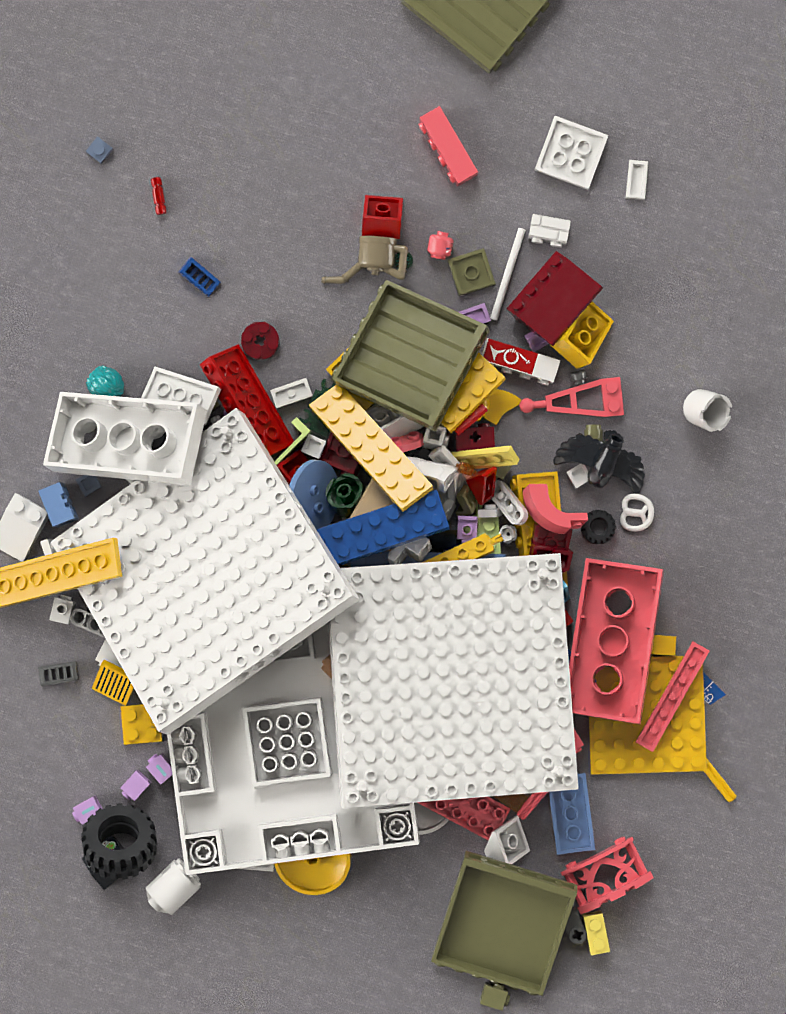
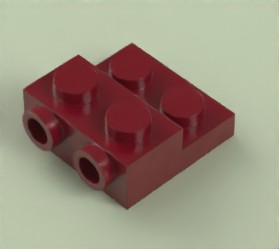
(339, 457)

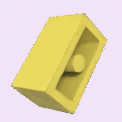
(596, 932)

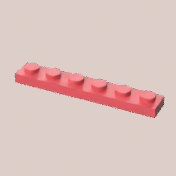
(672, 696)

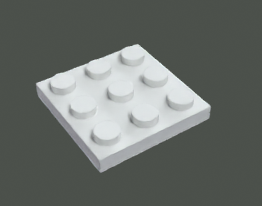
(571, 152)

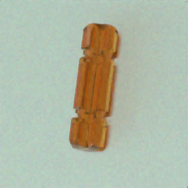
(466, 468)

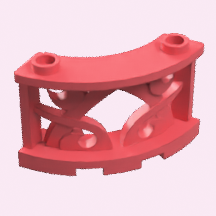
(633, 880)

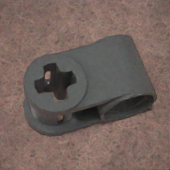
(574, 923)

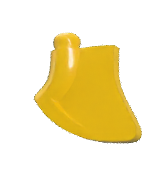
(498, 404)

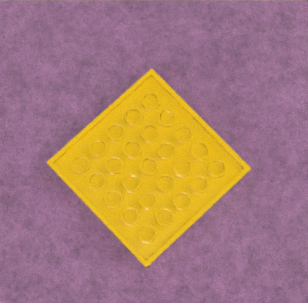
(682, 743)

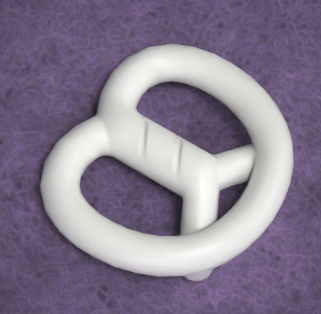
(637, 513)

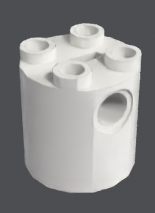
(172, 888)

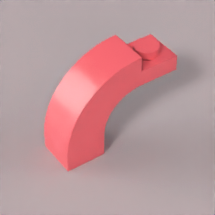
(546, 514)

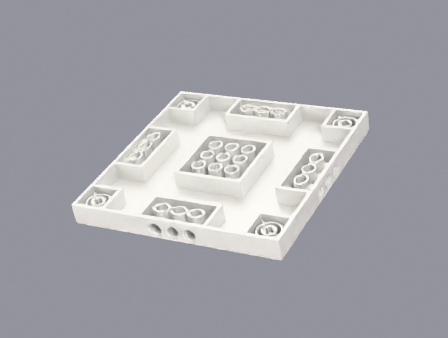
(210, 575)
(453, 682)
(264, 774)

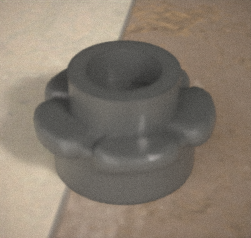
(578, 377)

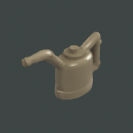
(377, 256)

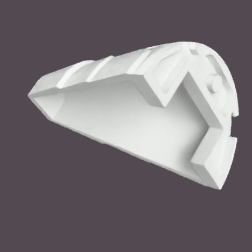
(444, 480)

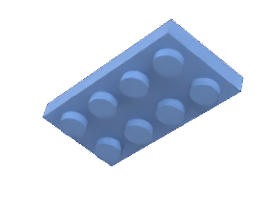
(572, 819)

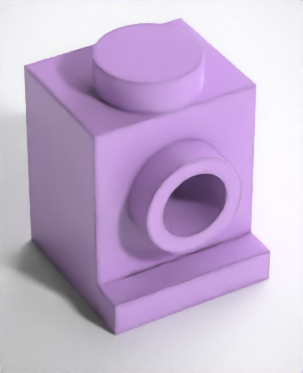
(472, 522)

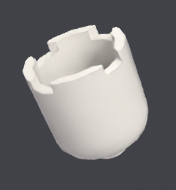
(707, 409)

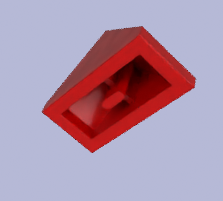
(483, 484)

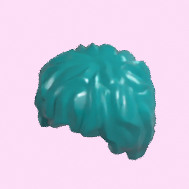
(105, 382)

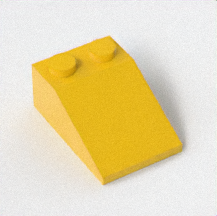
(584, 336)

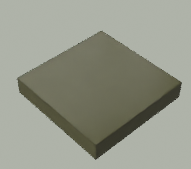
(471, 272)

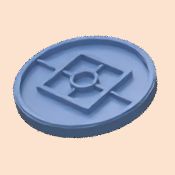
(309, 487)

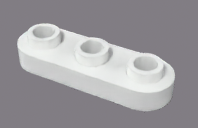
(515, 512)

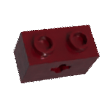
(486, 439)

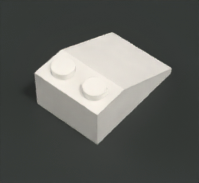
(21, 526)

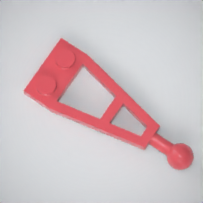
(611, 400)

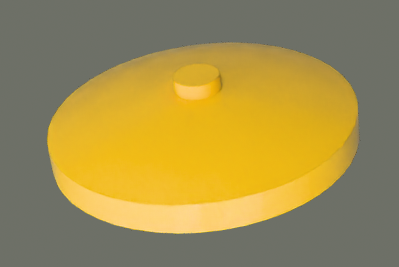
(315, 875)

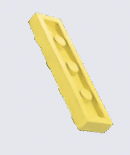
(488, 457)

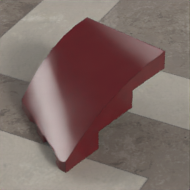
(552, 543)

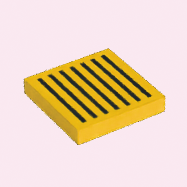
(113, 682)

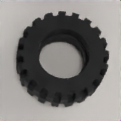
(114, 821)

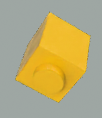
(664, 645)

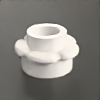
(512, 530)

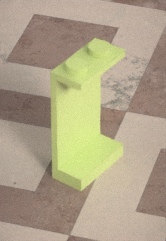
(304, 433)

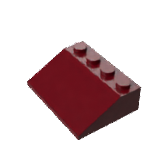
(554, 298)

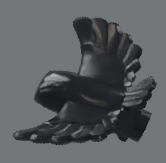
(604, 459)

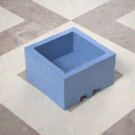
(58, 505)

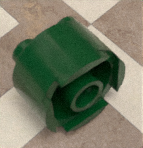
(344, 494)

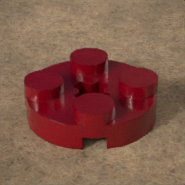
(257, 351)

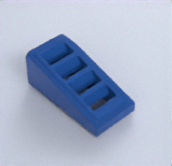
(186, 266)

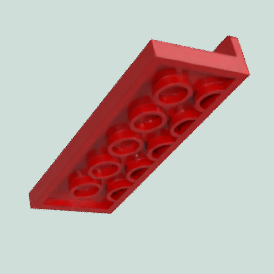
(244, 391)

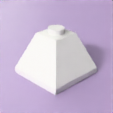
(507, 842)

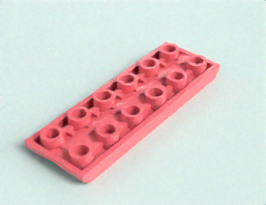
(477, 814)

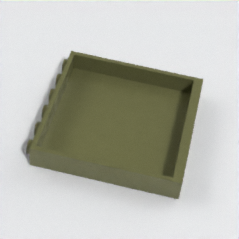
(504, 923)

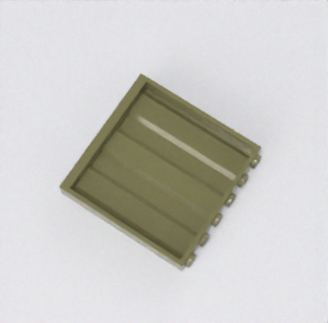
(480, 27)
(410, 355)

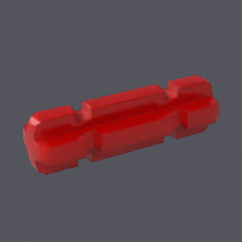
(158, 196)

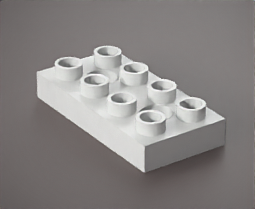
(125, 438)

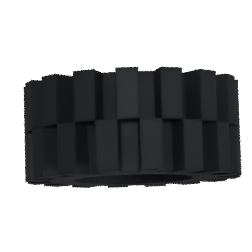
(609, 531)

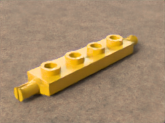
(472, 549)

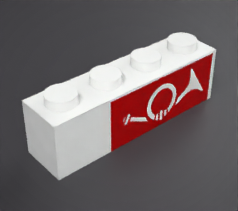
(521, 361)

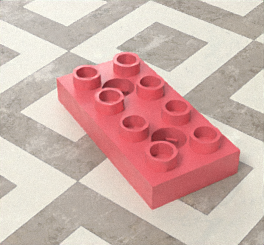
(614, 640)

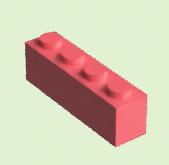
(448, 146)

